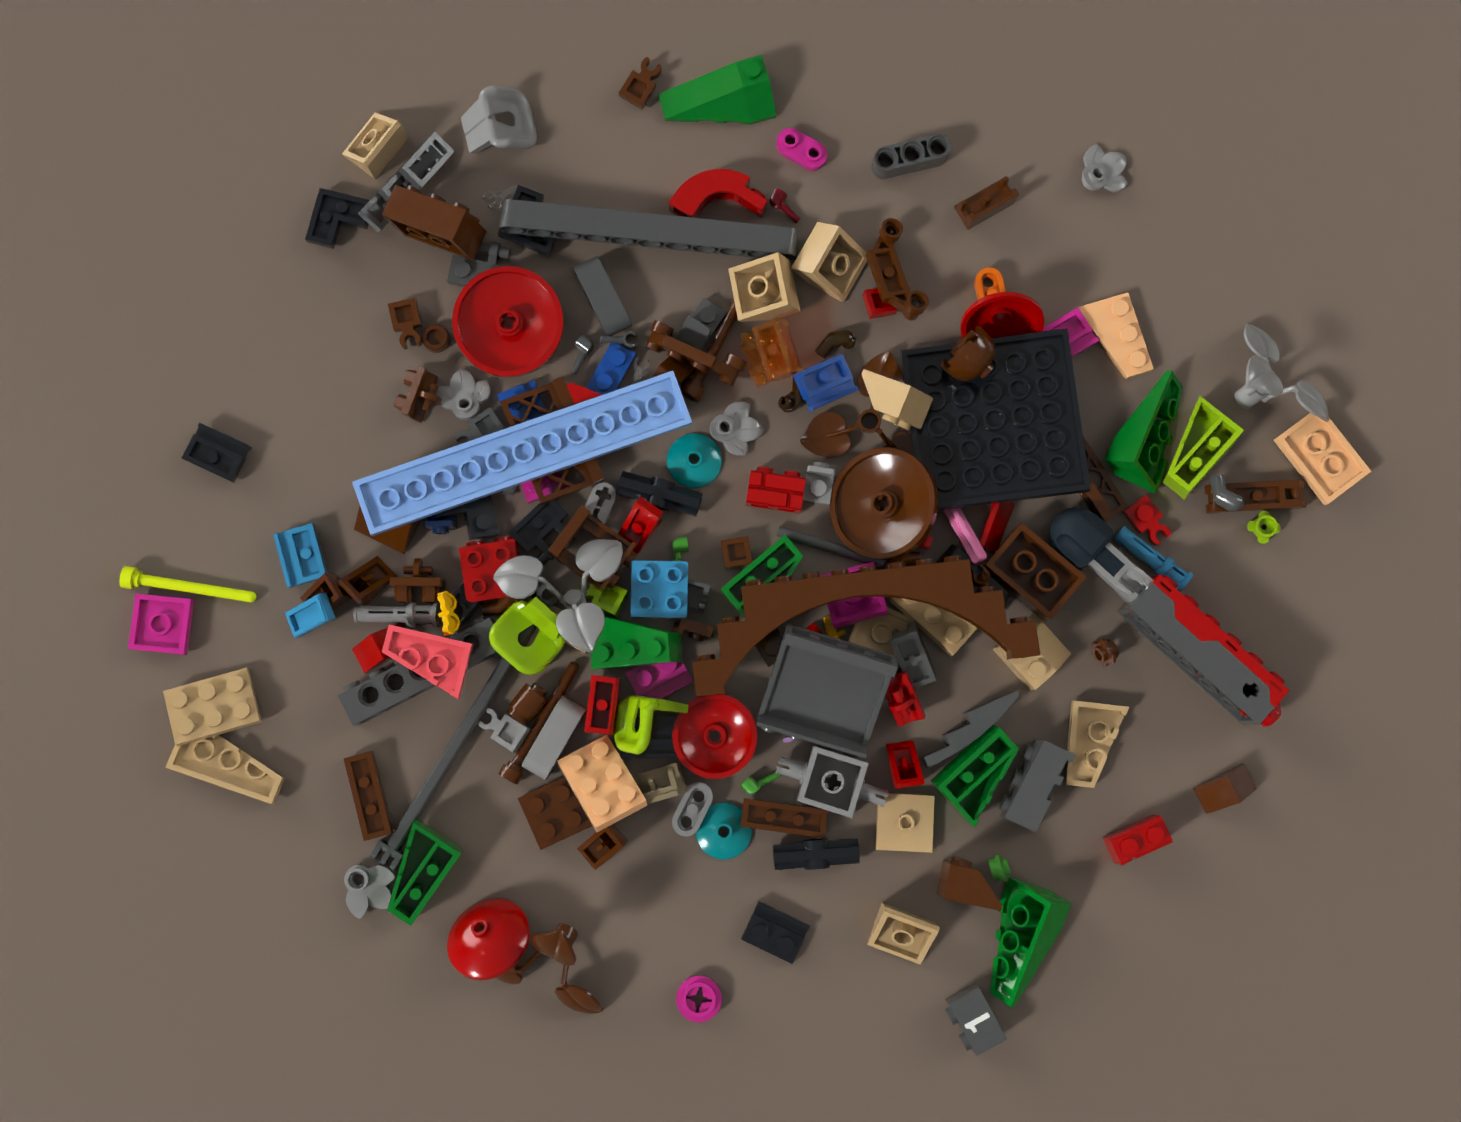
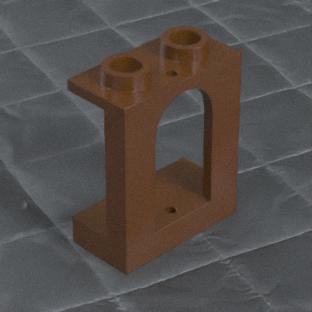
(584, 520)

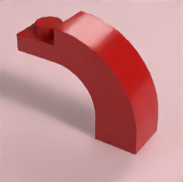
(714, 186)

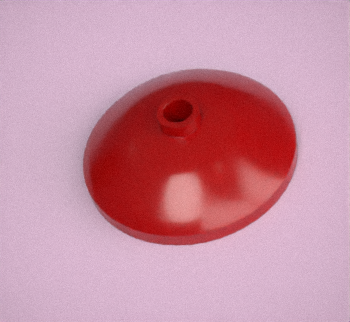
(1004, 315)
(727, 754)
(494, 949)

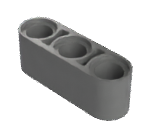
(920, 147)
(602, 296)

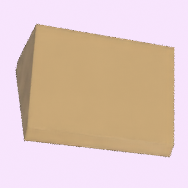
(376, 144)
(902, 933)

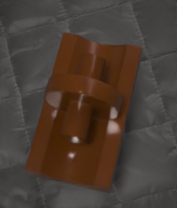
(420, 396)
(404, 585)

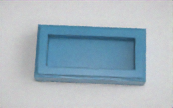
(310, 615)

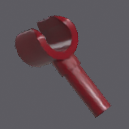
(777, 201)

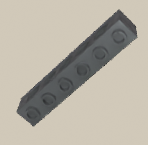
(361, 710)

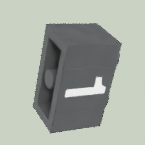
(975, 1019)

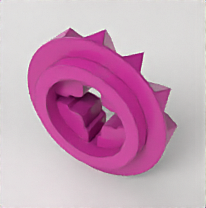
(687, 1005)

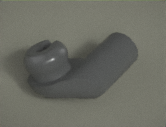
(1224, 497)

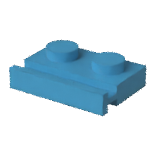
(300, 555)

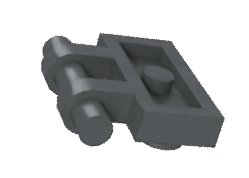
(464, 270)

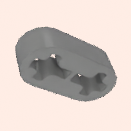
(607, 506)

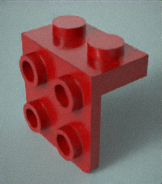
(481, 562)

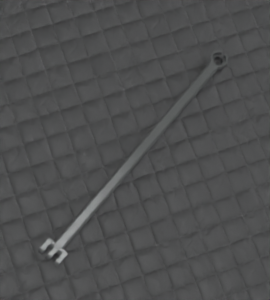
(450, 753)

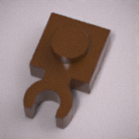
(640, 87)
(406, 318)

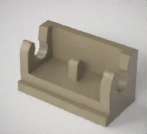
(661, 783)

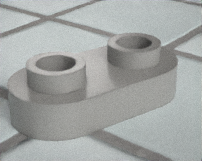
(690, 807)

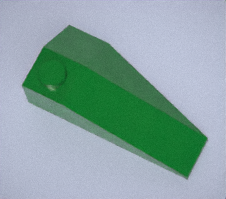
(728, 94)
(1141, 442)
(1027, 931)

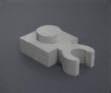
(507, 731)

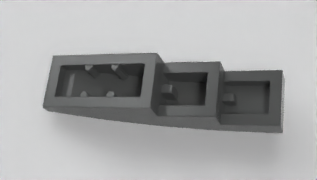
(413, 172)
(978, 721)

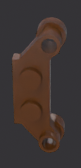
(889, 273)
(661, 339)

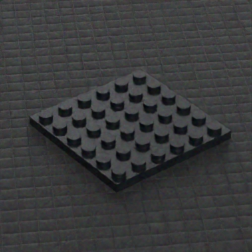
(1003, 433)

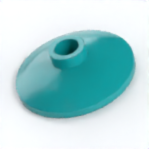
(696, 474)
(723, 847)

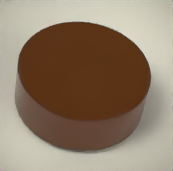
(435, 338)

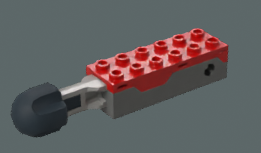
(1173, 622)

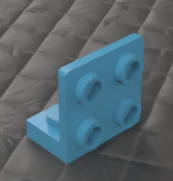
(659, 589)

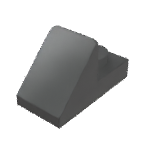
(701, 325)

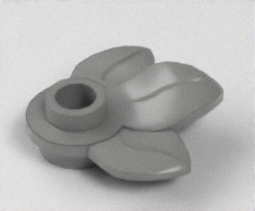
(1106, 168)
(463, 391)
(740, 428)
(371, 892)

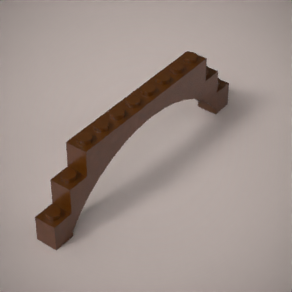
(938, 584)

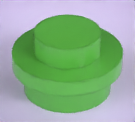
(999, 868)

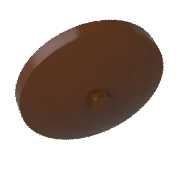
(884, 503)

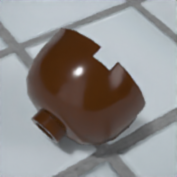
(971, 356)

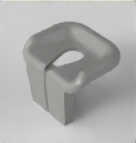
(484, 130)

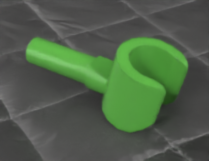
(680, 545)
(751, 786)

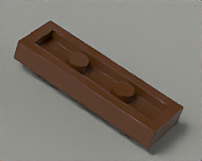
(368, 795)
(784, 818)

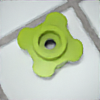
(1271, 524)

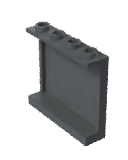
(825, 691)

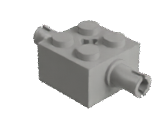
(841, 798)

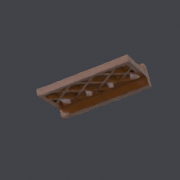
(561, 399)

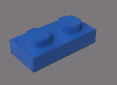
(611, 369)

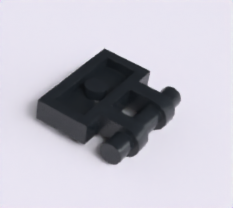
(537, 526)

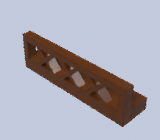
(1094, 498)

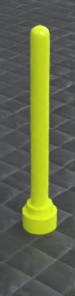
(132, 577)

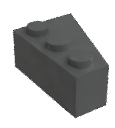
(1035, 784)

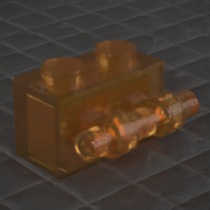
(776, 351)

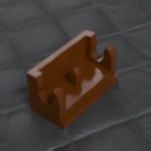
(986, 203)

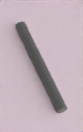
(826, 545)

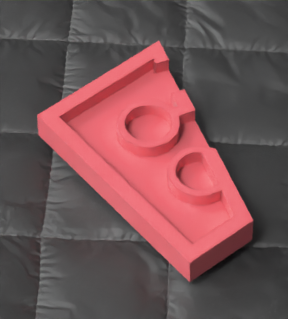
(431, 656)

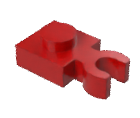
(875, 306)
(1145, 516)

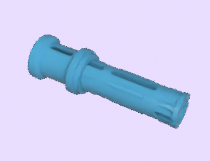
(1152, 558)

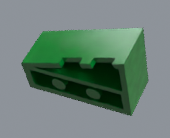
(776, 561)
(633, 645)
(975, 773)
(421, 871)

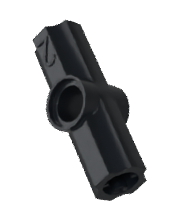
(660, 493)
(816, 854)

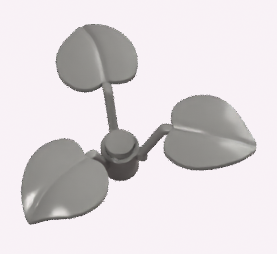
(1265, 384)
(580, 621)

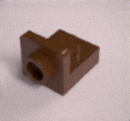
(696, 630)

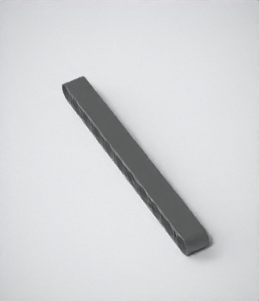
(647, 229)

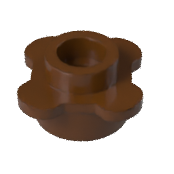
(1105, 651)

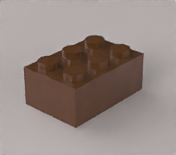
(434, 221)
(1034, 572)

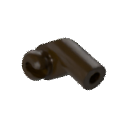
(837, 338)

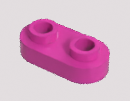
(800, 149)

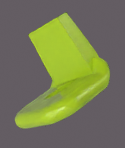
(514, 620)
(624, 732)

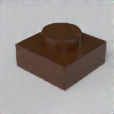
(736, 552)

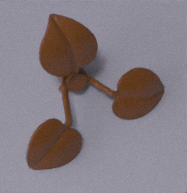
(827, 431)
(558, 946)

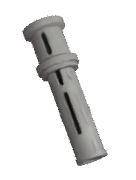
(410, 614)

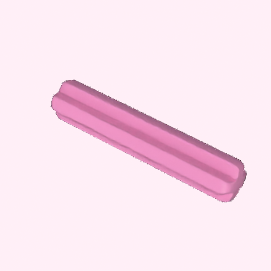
(966, 535)

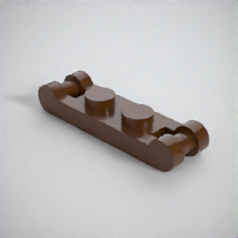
(1261, 495)

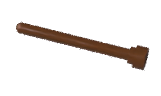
(693, 388)
(513, 768)

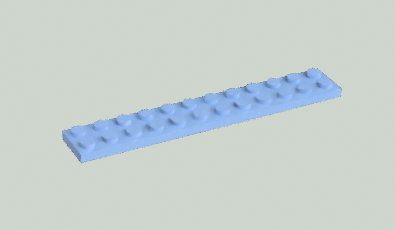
(521, 453)

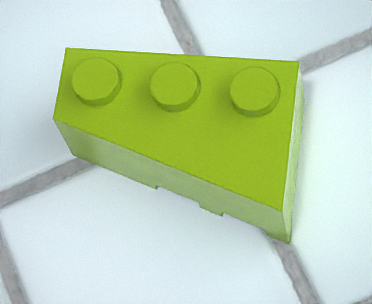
(1201, 447)

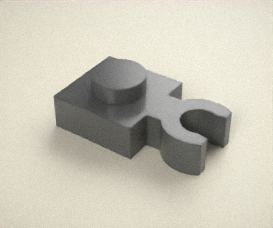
(481, 425)

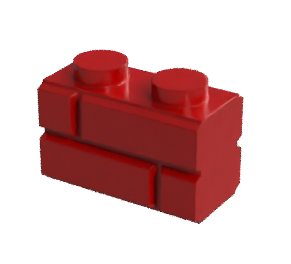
(775, 490)
(602, 705)
(1137, 839)

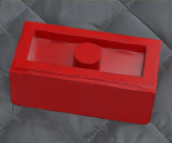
(995, 525)

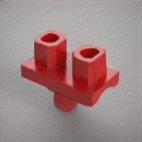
(904, 700)

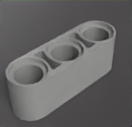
(554, 737)

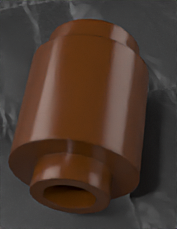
(527, 703)

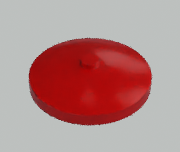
(508, 321)

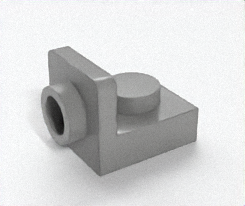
(818, 484)

